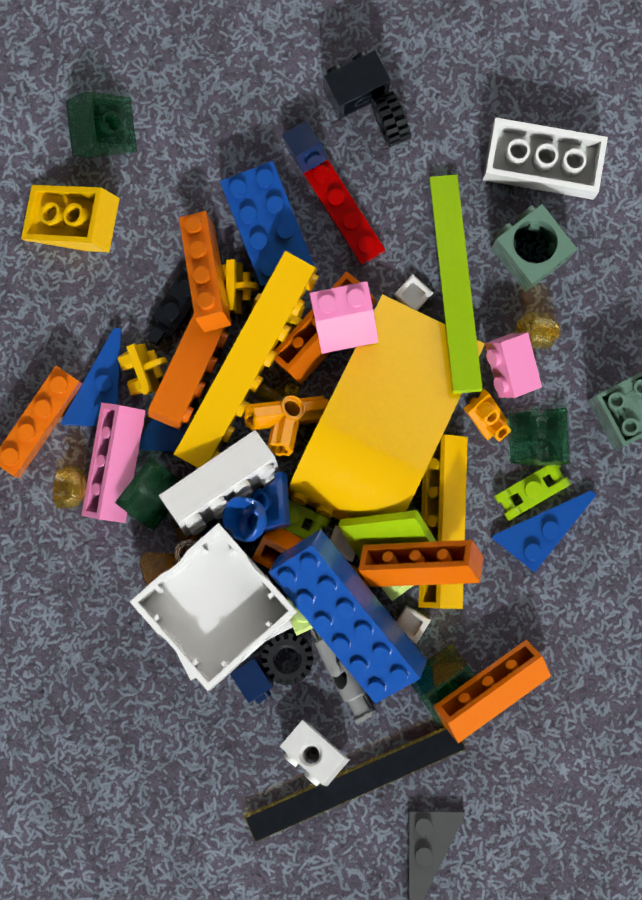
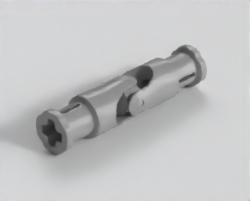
(349, 689)

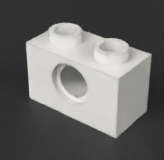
(330, 759)

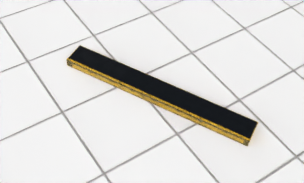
(352, 783)

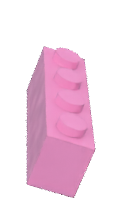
(112, 461)

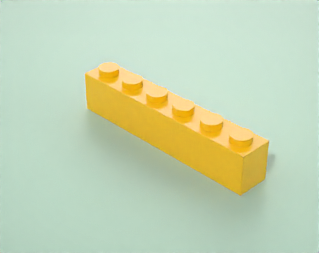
(445, 511)

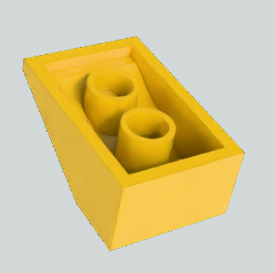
(71, 217)

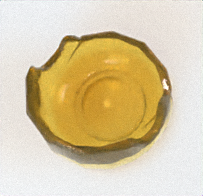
(69, 487)

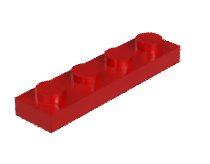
(344, 212)

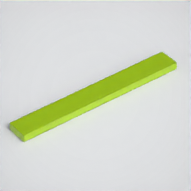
(455, 284)

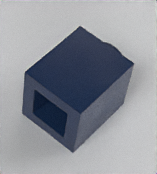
(304, 147)
(252, 681)

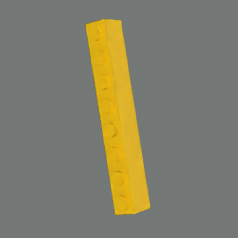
(247, 360)

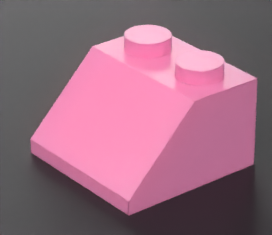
(344, 317)

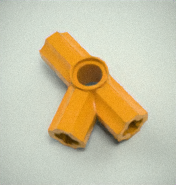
(284, 419)

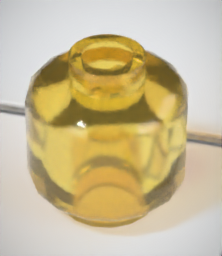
(541, 327)

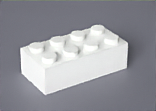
(545, 158)
(209, 488)

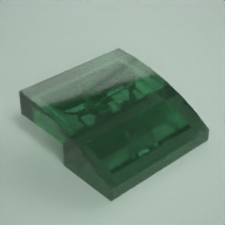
(539, 436)
(142, 494)

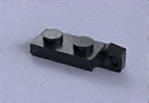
(172, 309)

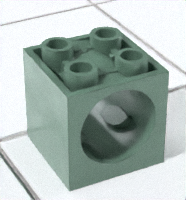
(559, 249)
(620, 411)

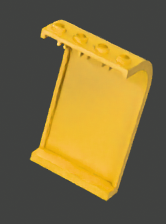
(380, 420)

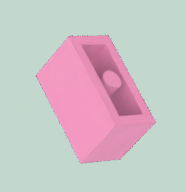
(513, 365)

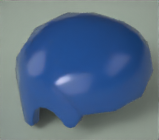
(244, 518)

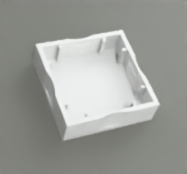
(214, 607)

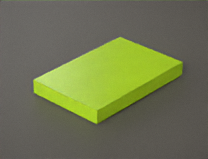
(385, 529)

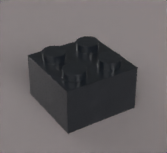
(355, 83)

